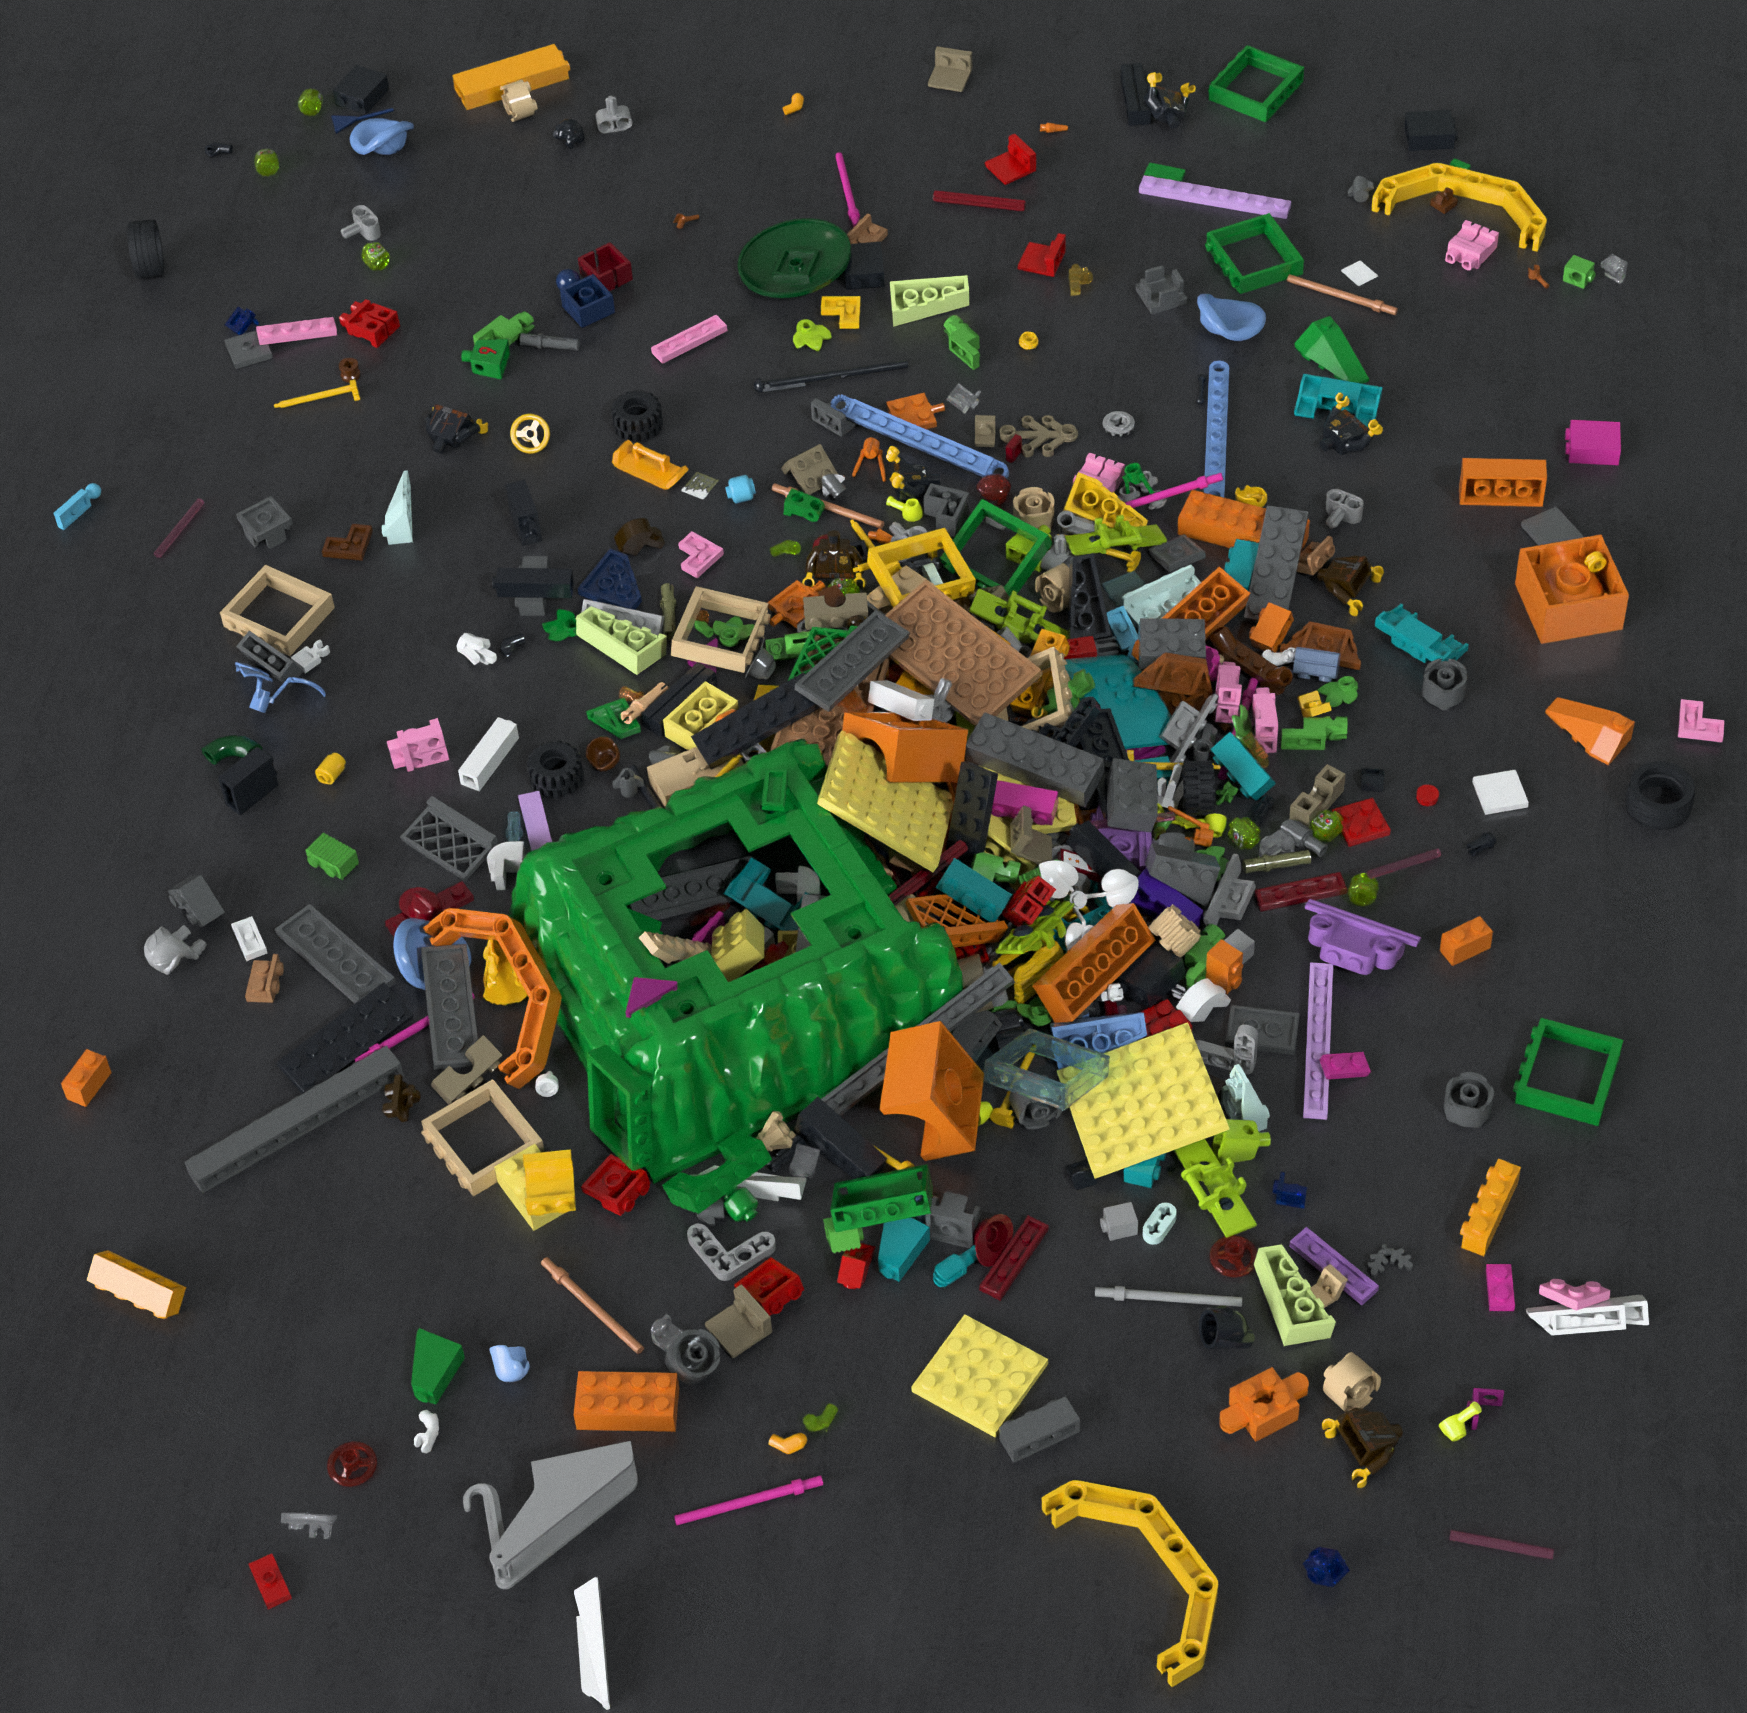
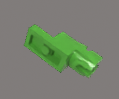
(506, 329)
(963, 341)
(788, 646)
(1079, 686)
(1314, 733)
(992, 867)
(1197, 956)

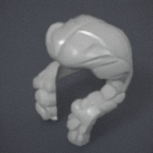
(166, 949)

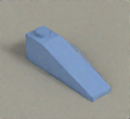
(1102, 1032)

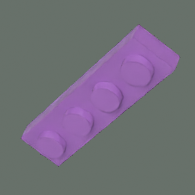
(1320, 1255)

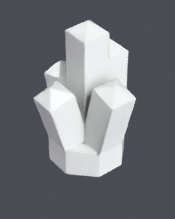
(476, 649)
(1169, 794)

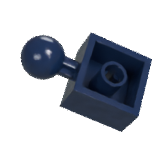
(584, 298)

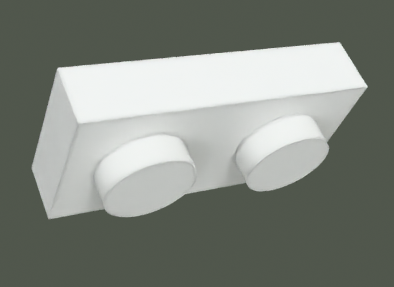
(249, 938)

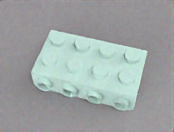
(1159, 596)

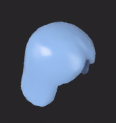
(509, 1362)

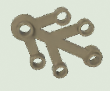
(1062, 434)

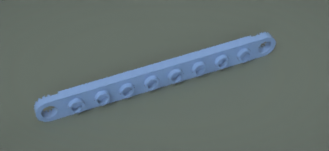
(1217, 426)
(918, 437)

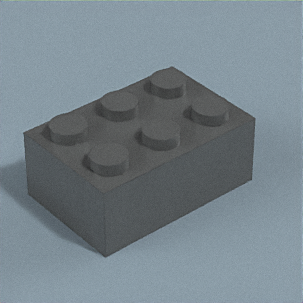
(1170, 636)
(1132, 795)

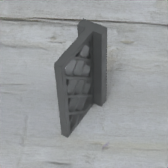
(464, 828)

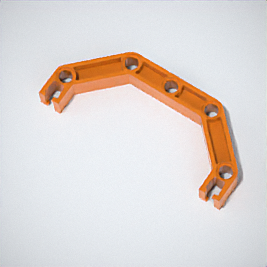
(540, 1011)

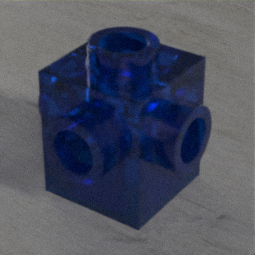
(1325, 1566)

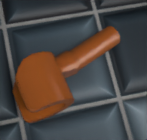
(682, 219)
(1535, 275)

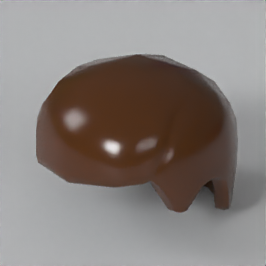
(602, 753)

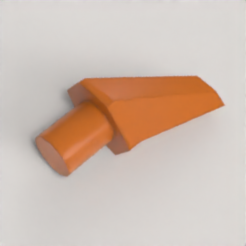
(881, 536)

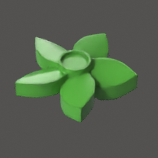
(1226, 794)

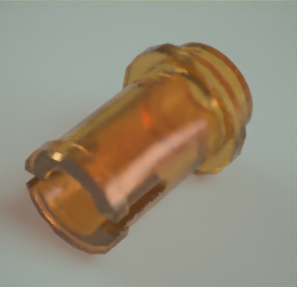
(630, 694)

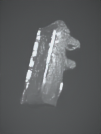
(298, 1520)

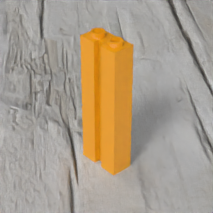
(538, 67)

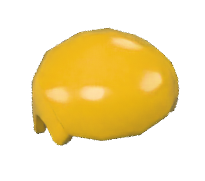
(1251, 495)

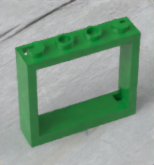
(1291, 72)
(1247, 229)
(1027, 566)
(603, 1070)
(1559, 1104)
(881, 1198)

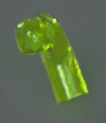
(787, 547)
(816, 1423)

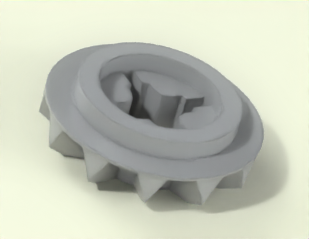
(1115, 418)

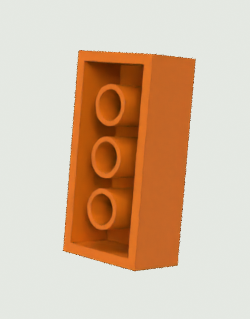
(1502, 482)
(626, 1401)

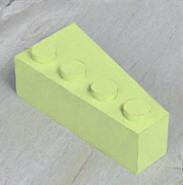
(927, 297)
(620, 639)
(1292, 1303)

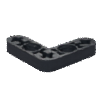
(1063, 734)

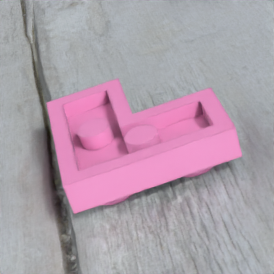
(702, 554)
(1694, 726)
(1574, 1297)

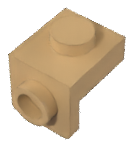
(1329, 1285)

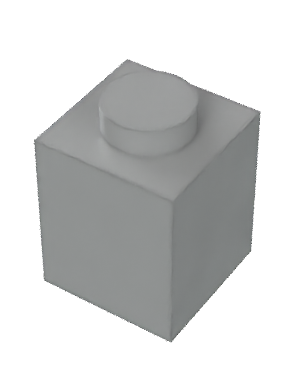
(1242, 943)
(1119, 1221)

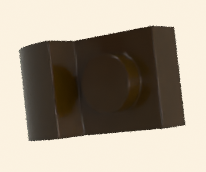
(636, 534)

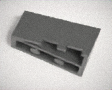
(1184, 870)

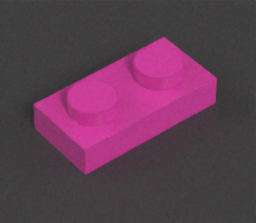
(1345, 1065)
(1500, 1287)

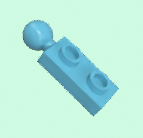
(76, 505)
(1123, 629)

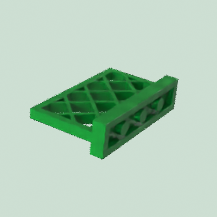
(811, 644)

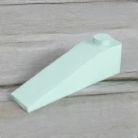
(399, 514)
(1242, 1101)

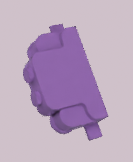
(1130, 843)
(1355, 940)

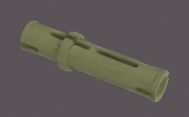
(668, 606)
(1270, 862)

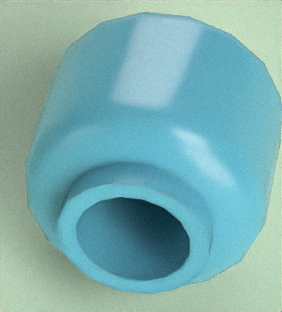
(740, 489)

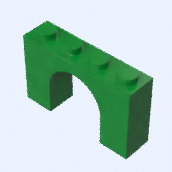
(743, 1158)

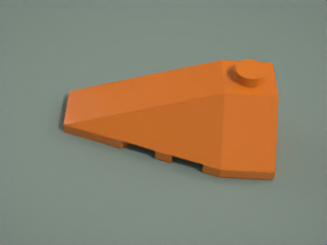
(1597, 729)

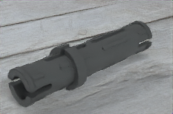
(543, 341)

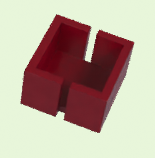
(612, 266)

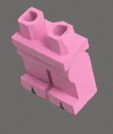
(1472, 245)
(1107, 472)
(1228, 692)
(1265, 719)
(418, 747)

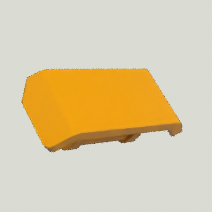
(647, 465)

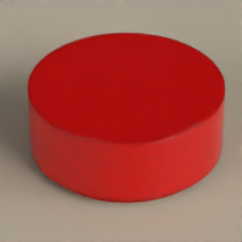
(1427, 795)

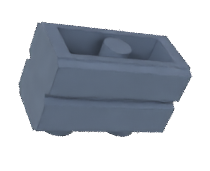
(1316, 663)

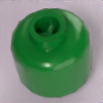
(740, 1204)

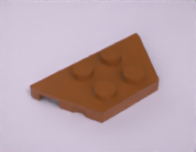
(1327, 638)
(1176, 675)

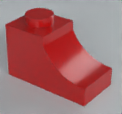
(855, 1266)

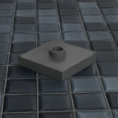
(246, 350)
(1177, 553)

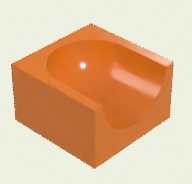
(1565, 595)
(911, 748)
(937, 1082)

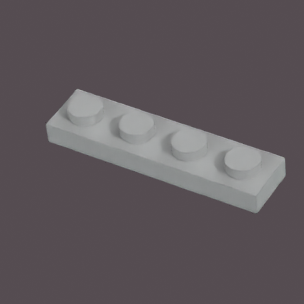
(638, 618)

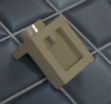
(985, 431)

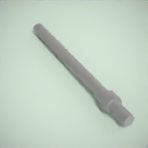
(1119, 1293)

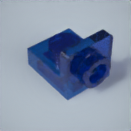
(241, 320)
(1289, 1194)

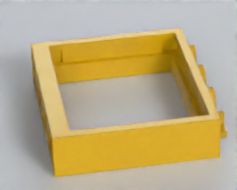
(915, 546)

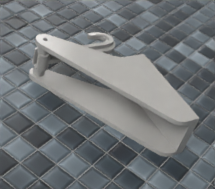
(566, 1499)

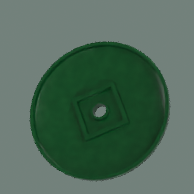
(772, 256)

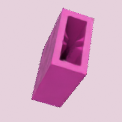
(1593, 442)

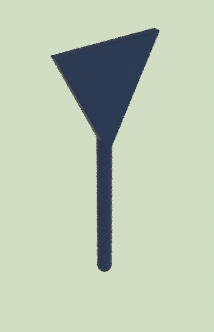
(342, 122)

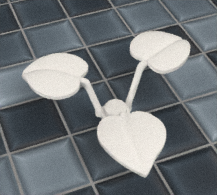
(1118, 886)

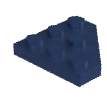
(612, 582)

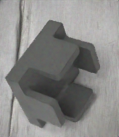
(1161, 291)
(265, 521)
(950, 1222)

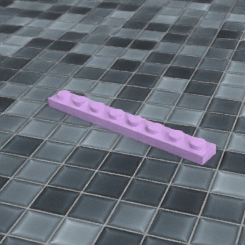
(1214, 197)
(1318, 1040)

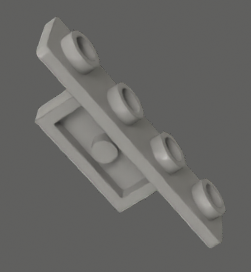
(1184, 726)
(1231, 895)

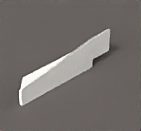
(770, 1186)
(1603, 1316)
(592, 1642)

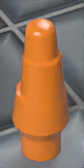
(1051, 127)

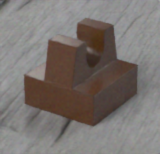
(1444, 201)

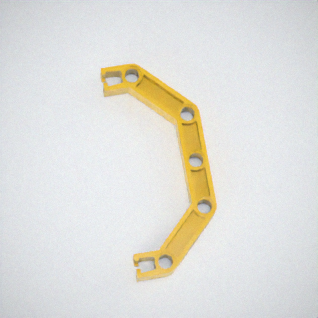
(1469, 185)
(1161, 1531)

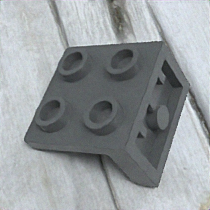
(830, 417)

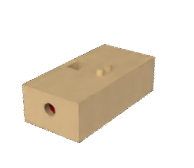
(680, 773)

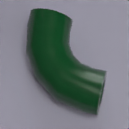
(228, 747)

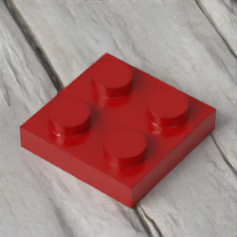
(1362, 822)

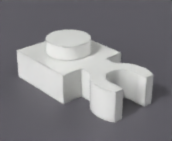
(309, 658)

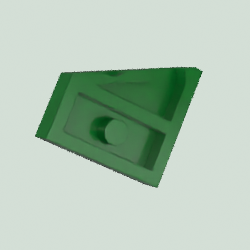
(609, 718)

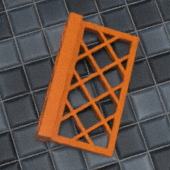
(961, 934)

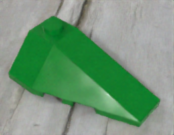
(1330, 349)

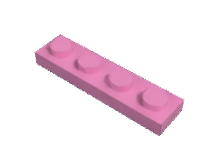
(296, 331)
(689, 339)

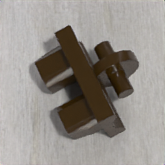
(402, 1096)

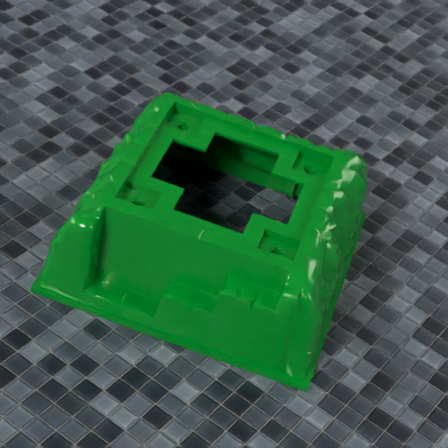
(748, 1046)

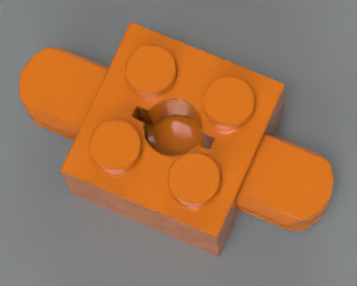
(1270, 1413)

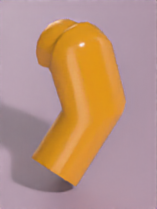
(796, 104)
(790, 1444)

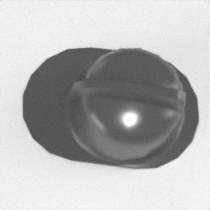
(763, 664)

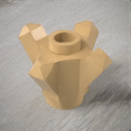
(776, 1133)

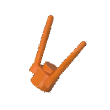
(870, 451)
(1201, 836)

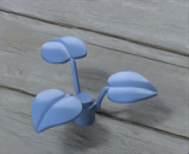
(261, 697)

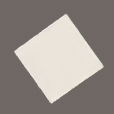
(1500, 792)

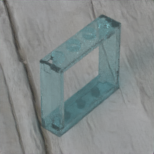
(1040, 1088)

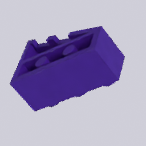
(1156, 896)

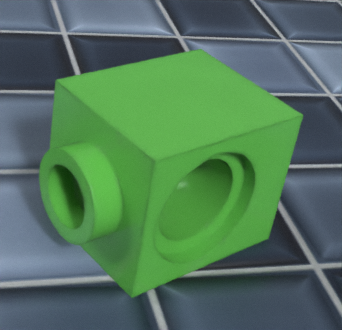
(1579, 272)

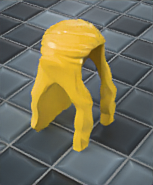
(1029, 972)
(499, 978)

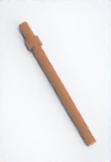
(1376, 305)
(836, 509)
(562, 1277)

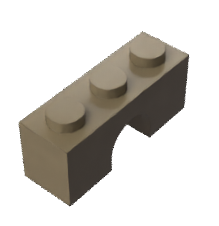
(821, 615)
(1327, 788)
(453, 1085)

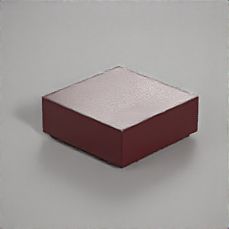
(1013, 448)

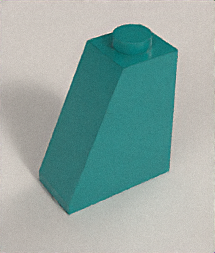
(900, 1246)

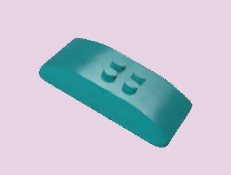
(1136, 710)

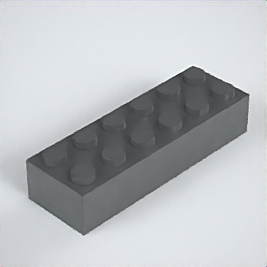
(1034, 759)

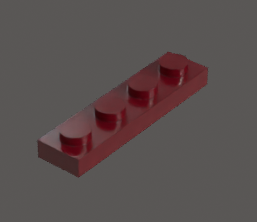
(452, 897)

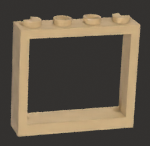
(268, 576)
(726, 604)
(1063, 694)
(487, 1176)

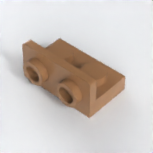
(866, 231)
(1315, 556)
(264, 980)

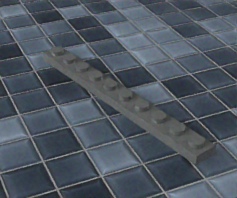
(950, 1014)

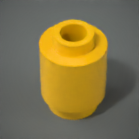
(330, 768)

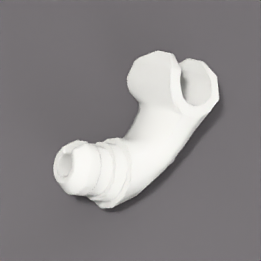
(1281, 658)
(427, 1439)

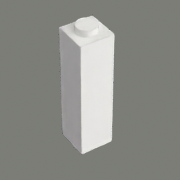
(901, 700)
(488, 754)

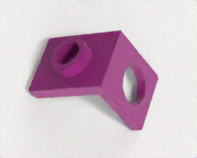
(1478, 1396)

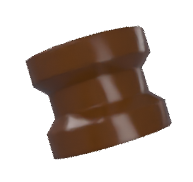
(349, 369)

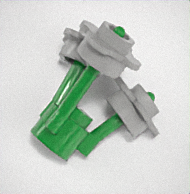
(1141, 479)

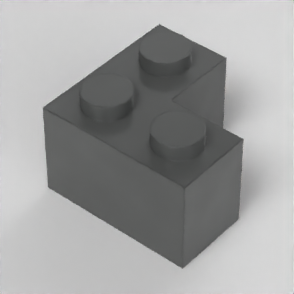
(948, 506)
(197, 899)

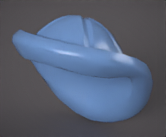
(380, 136)
(1230, 318)
(407, 950)

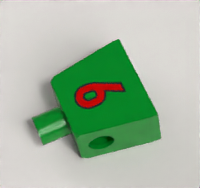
(488, 357)

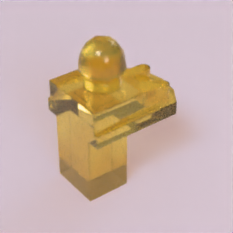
(1078, 276)
(1256, 749)

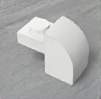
(505, 859)
(797, 883)
(1201, 999)

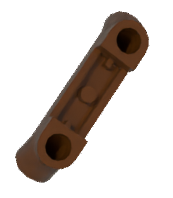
(1250, 662)

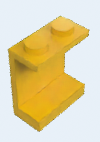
(549, 1182)

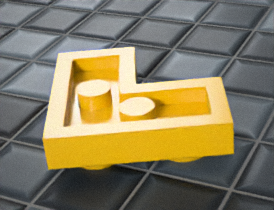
(846, 306)

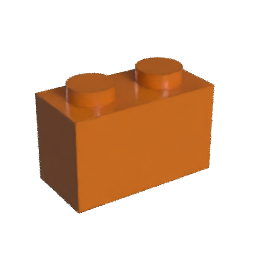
(1271, 628)
(1466, 941)
(1224, 966)
(86, 1078)

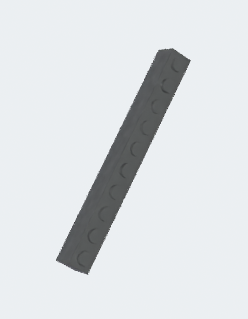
(293, 1119)

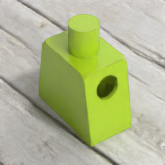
(1019, 546)
(1239, 1142)

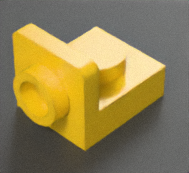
(1311, 704)

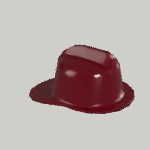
(421, 904)
(992, 1237)

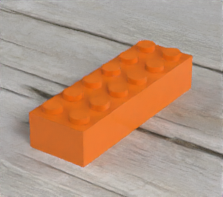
(1222, 520)
(1214, 599)
(1094, 963)

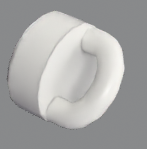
(547, 1084)

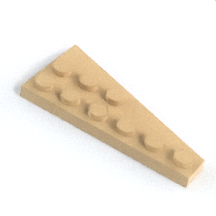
(672, 948)

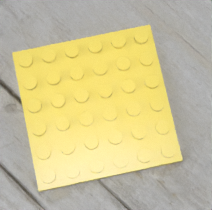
(899, 814)
(1148, 1103)

